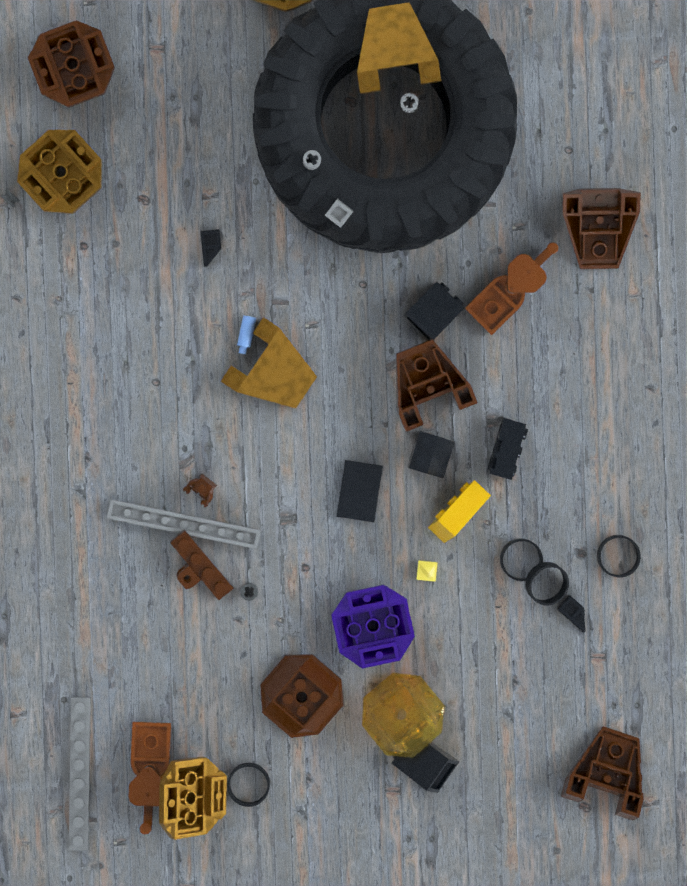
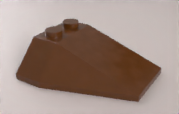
(600, 224)

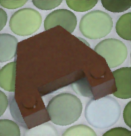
(423, 375)
(611, 766)

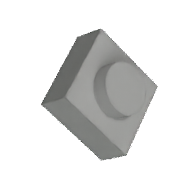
(339, 213)

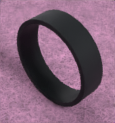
(510, 543)
(637, 559)
(559, 596)
(242, 803)

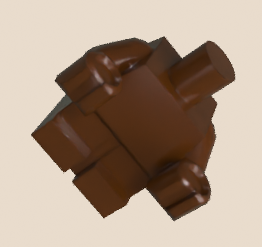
(203, 486)

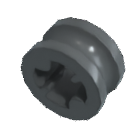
(10, 198)
(243, 590)

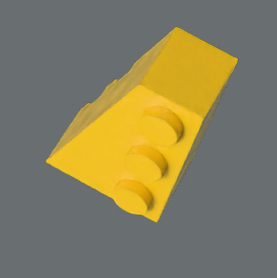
(459, 511)

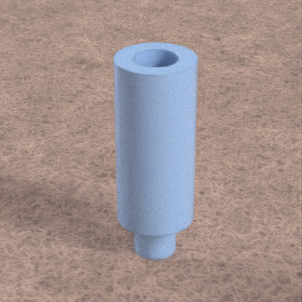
(246, 333)

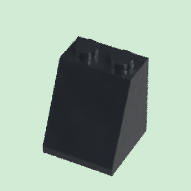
(434, 311)
(430, 454)
(428, 768)

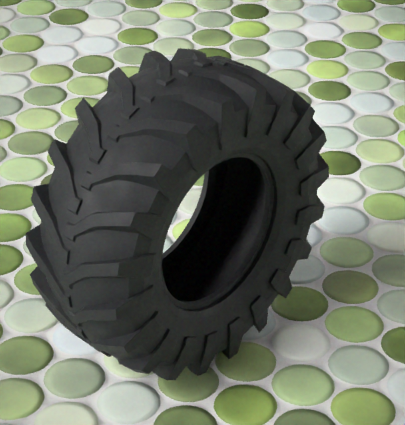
(393, 211)

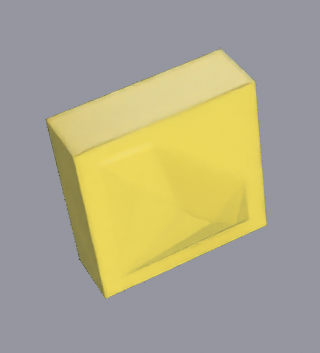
(426, 570)

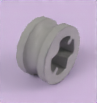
(414, 105)
(310, 166)

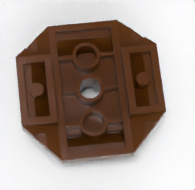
(66, 44)
(297, 675)

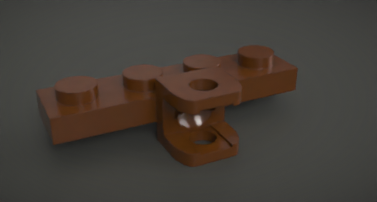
(198, 567)

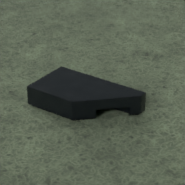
(210, 245)
(574, 612)

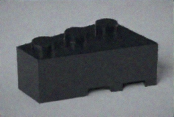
(507, 448)

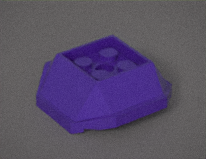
(376, 646)

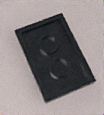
(359, 491)

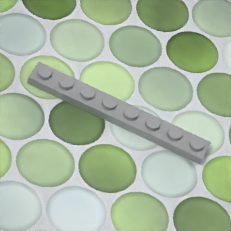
(178, 522)
(79, 773)

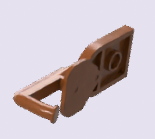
(495, 304)
(148, 747)

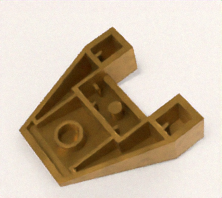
(394, 40)
(278, 374)

